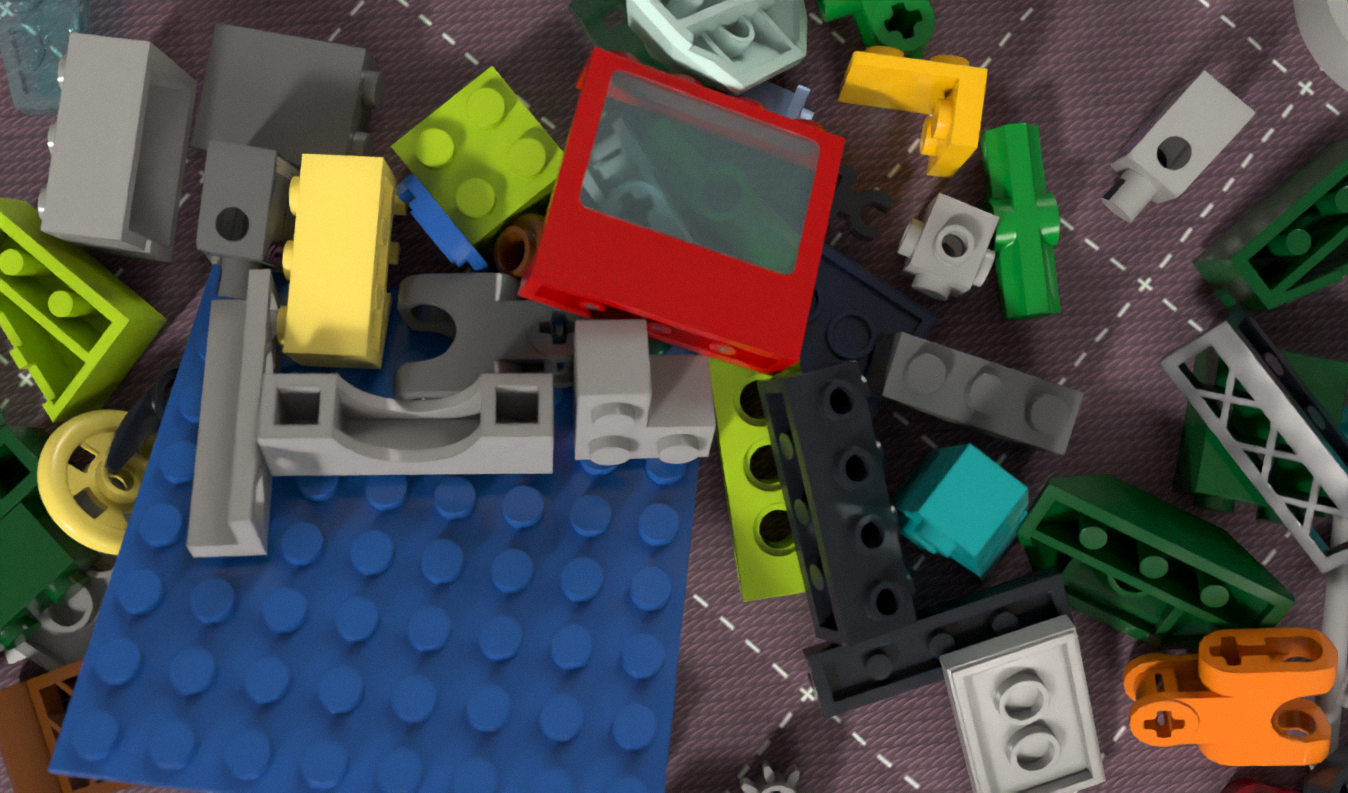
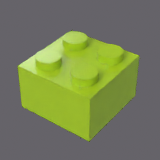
(483, 159)

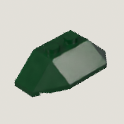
(1147, 563)

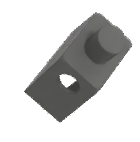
(245, 212)

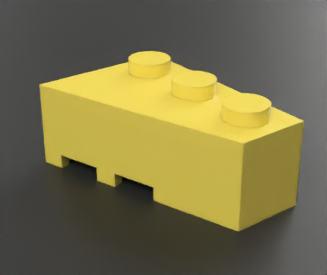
(339, 262)

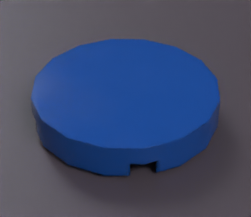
(439, 225)

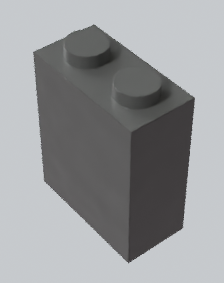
(287, 94)

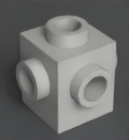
(959, 231)

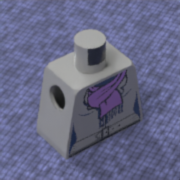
(1188, 132)

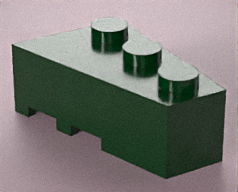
(1287, 241)

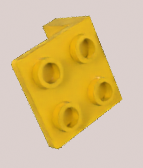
(934, 87)

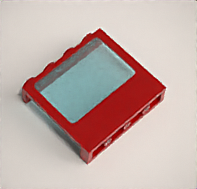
(687, 214)

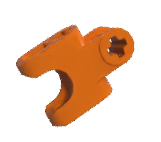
(1238, 696)

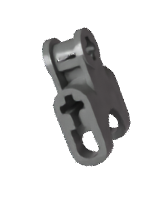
(490, 332)

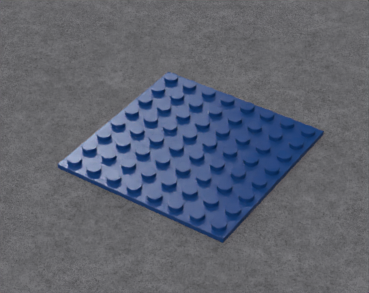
(394, 624)

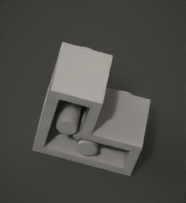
(637, 401)

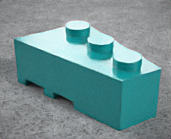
(961, 508)

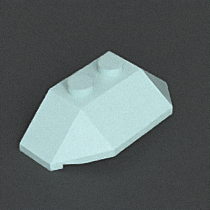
(722, 41)

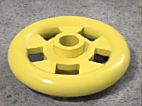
(62, 482)

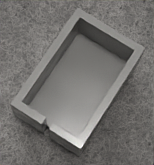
(118, 148)

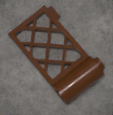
(30, 730)

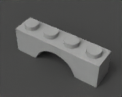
(335, 429)

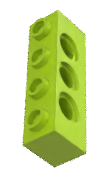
(762, 566)

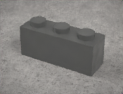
(972, 392)

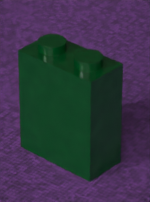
(1210, 471)

